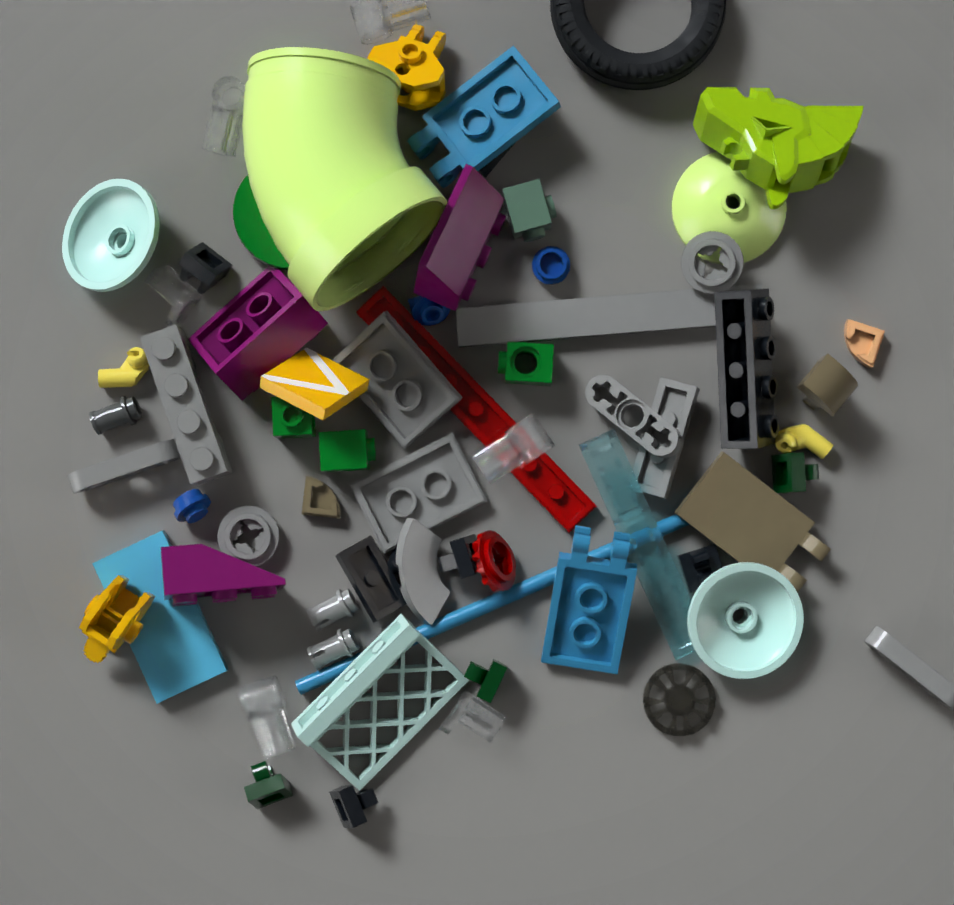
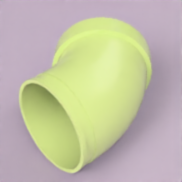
(333, 170)

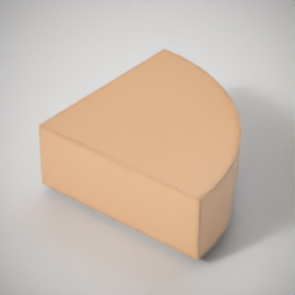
(863, 341)

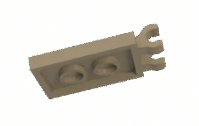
(749, 518)

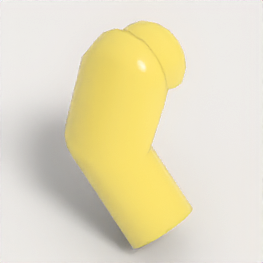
(128, 374)
(802, 437)

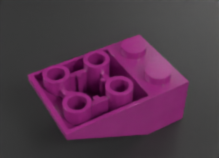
(206, 572)

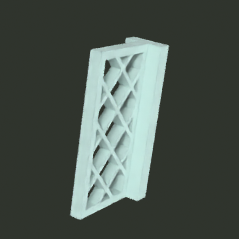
(352, 688)

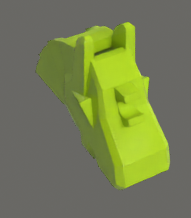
(776, 140)

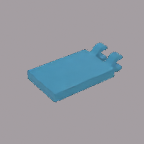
(484, 116)
(590, 606)

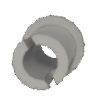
(333, 609)
(333, 648)

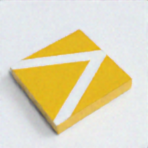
(314, 383)

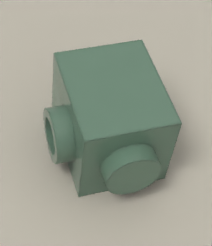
(528, 210)

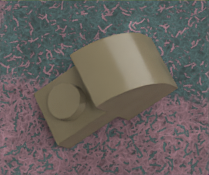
(827, 385)

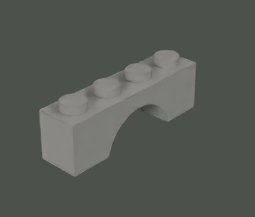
(185, 406)

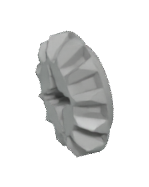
(694, 268)
(256, 518)

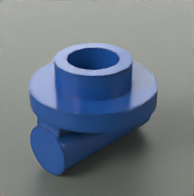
(427, 311)

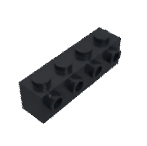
(745, 368)

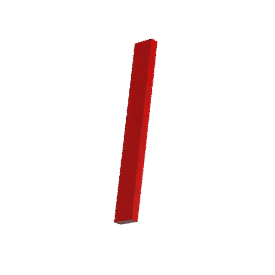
(487, 418)

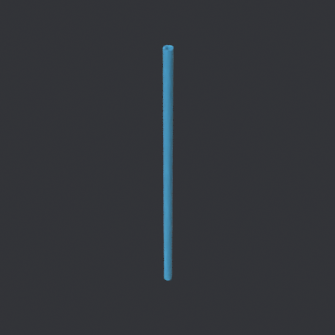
(477, 608)

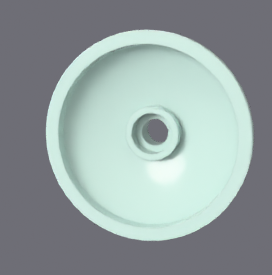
(110, 235)
(764, 633)

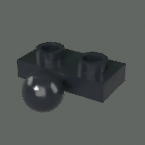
(372, 577)

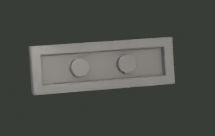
(676, 404)

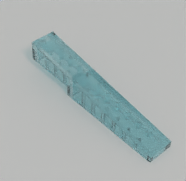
(647, 547)

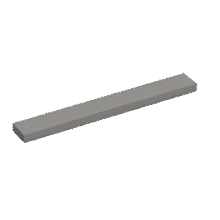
(587, 317)

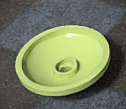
(702, 207)

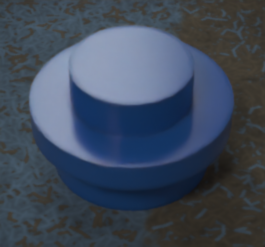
(551, 265)
(191, 506)

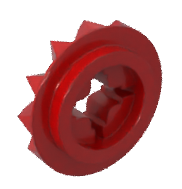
(499, 573)

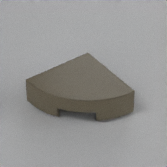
(320, 499)

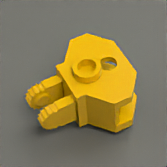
(415, 66)
(113, 619)

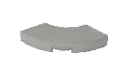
(418, 571)

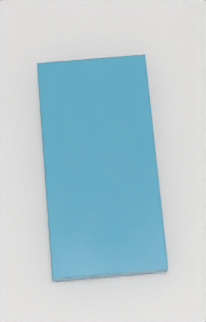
(175, 642)

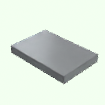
(403, 384)
(425, 485)

